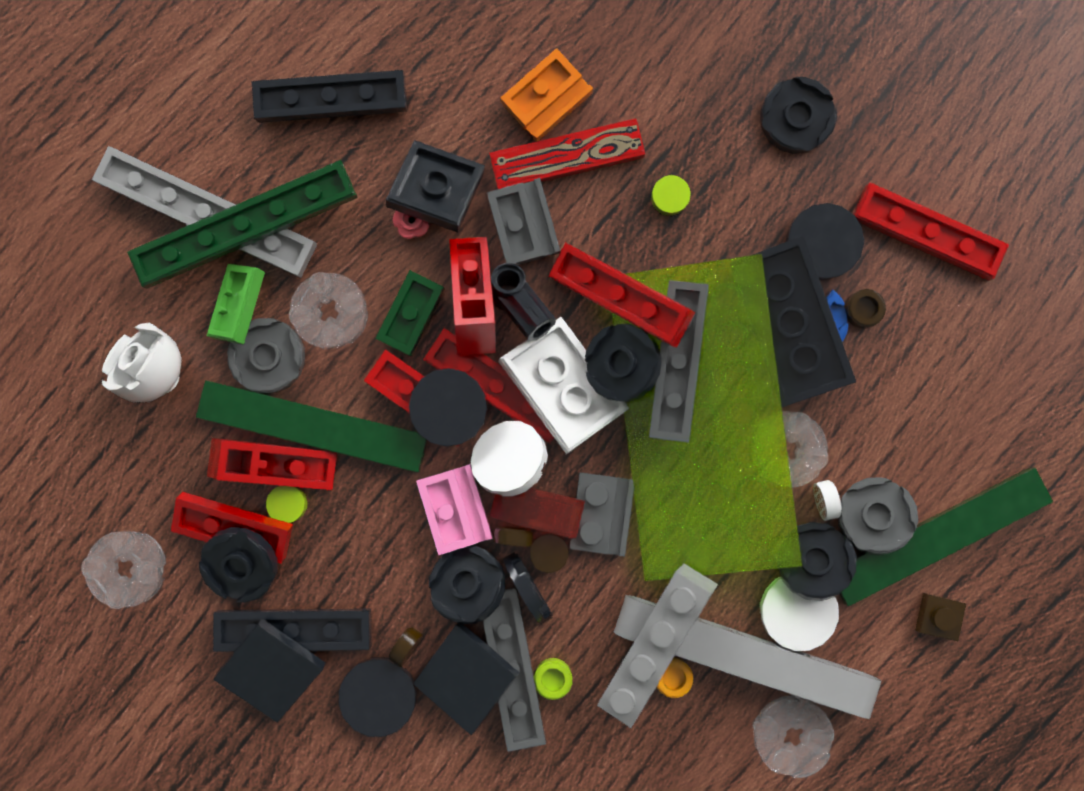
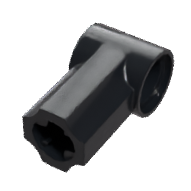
(521, 303)

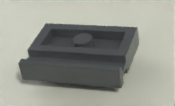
(523, 222)
(604, 514)

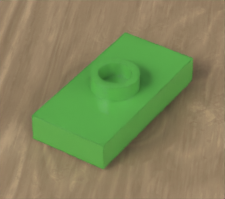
(235, 303)

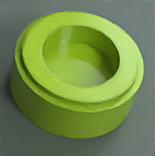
(670, 195)
(286, 503)
(553, 678)

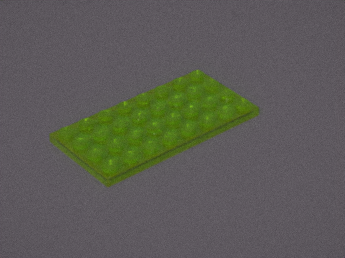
(728, 491)

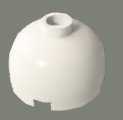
(143, 365)

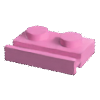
(454, 509)

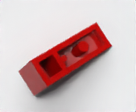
(472, 296)
(271, 464)

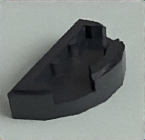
(527, 588)

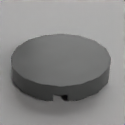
(269, 358)
(878, 516)

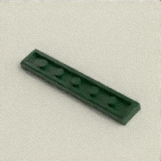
(242, 224)
(312, 426)
(950, 533)

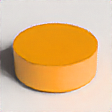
(676, 679)

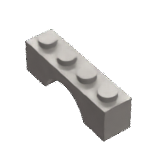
(657, 644)

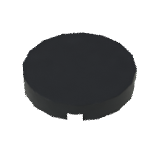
(798, 115)
(831, 237)
(623, 362)
(448, 407)
(826, 563)
(238, 564)
(467, 585)
(377, 697)

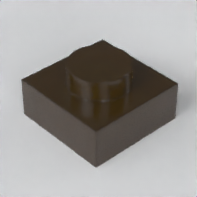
(940, 617)

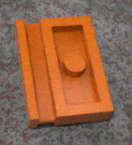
(546, 95)

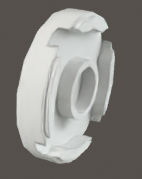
(508, 458)
(797, 621)

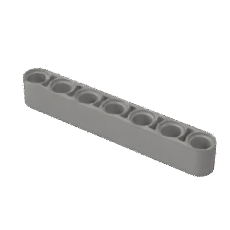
(763, 661)

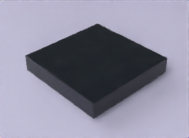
(435, 186)
(269, 670)
(466, 678)

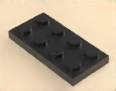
(803, 330)

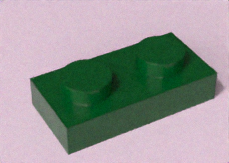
(410, 313)

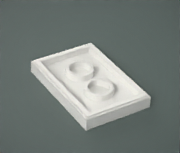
(556, 386)

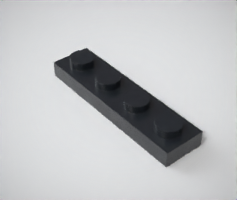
(329, 96)
(308, 627)

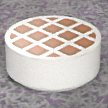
(827, 500)

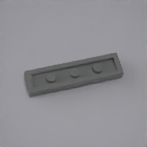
(679, 368)
(520, 702)

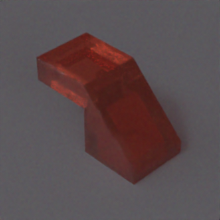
(540, 511)

